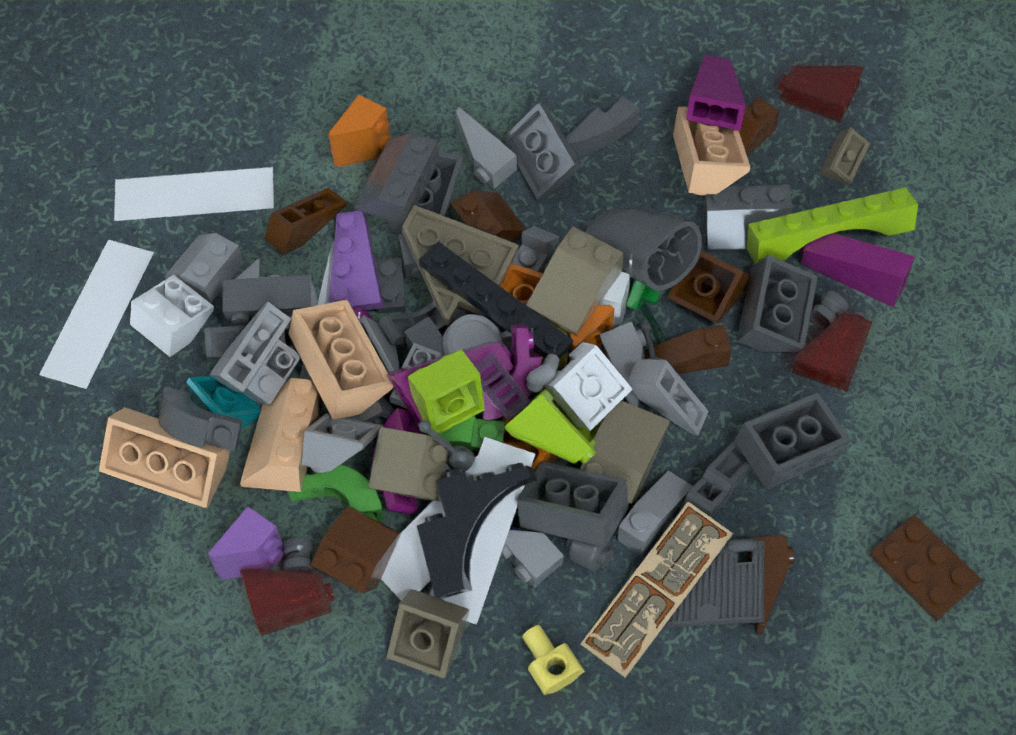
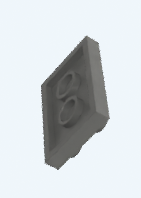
(541, 151)

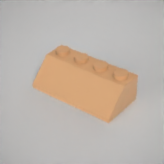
(708, 155)
(339, 358)
(279, 438)
(150, 457)

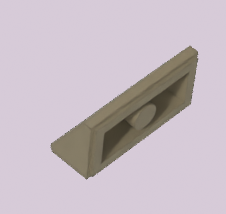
(845, 156)

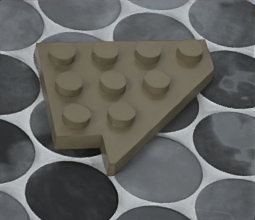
(478, 248)

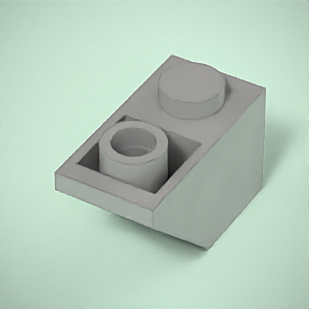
(272, 374)
(532, 555)

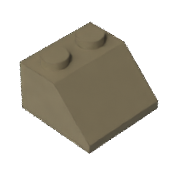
(408, 464)
(427, 633)

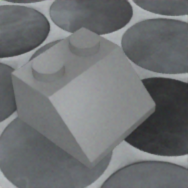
(207, 264)
(334, 441)

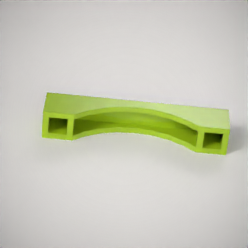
(781, 236)

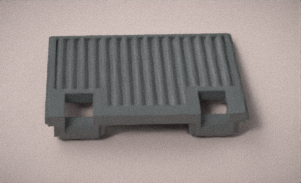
(726, 590)

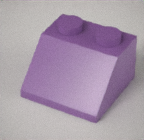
(247, 544)

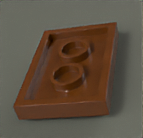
(925, 567)

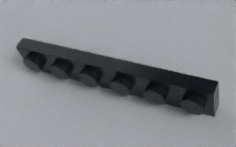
(493, 299)

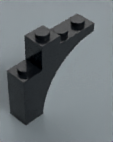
(466, 505)

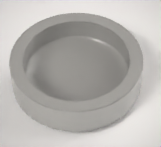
(469, 332)

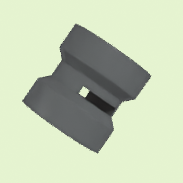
(830, 308)
(298, 555)

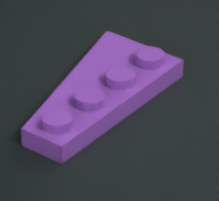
(354, 264)

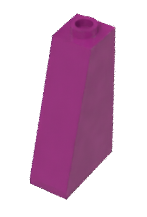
(717, 95)
(860, 266)
(400, 381)

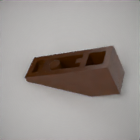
(758, 124)
(302, 220)
(696, 350)
(776, 564)

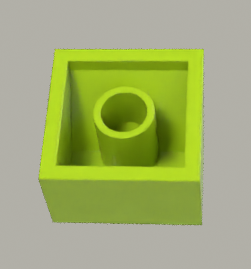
(447, 391)

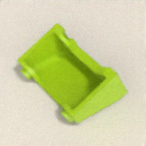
(551, 429)

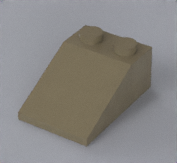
(576, 280)
(627, 446)

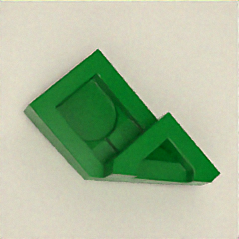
(640, 294)

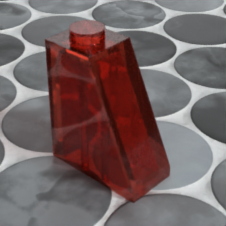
(821, 89)
(835, 352)
(285, 598)

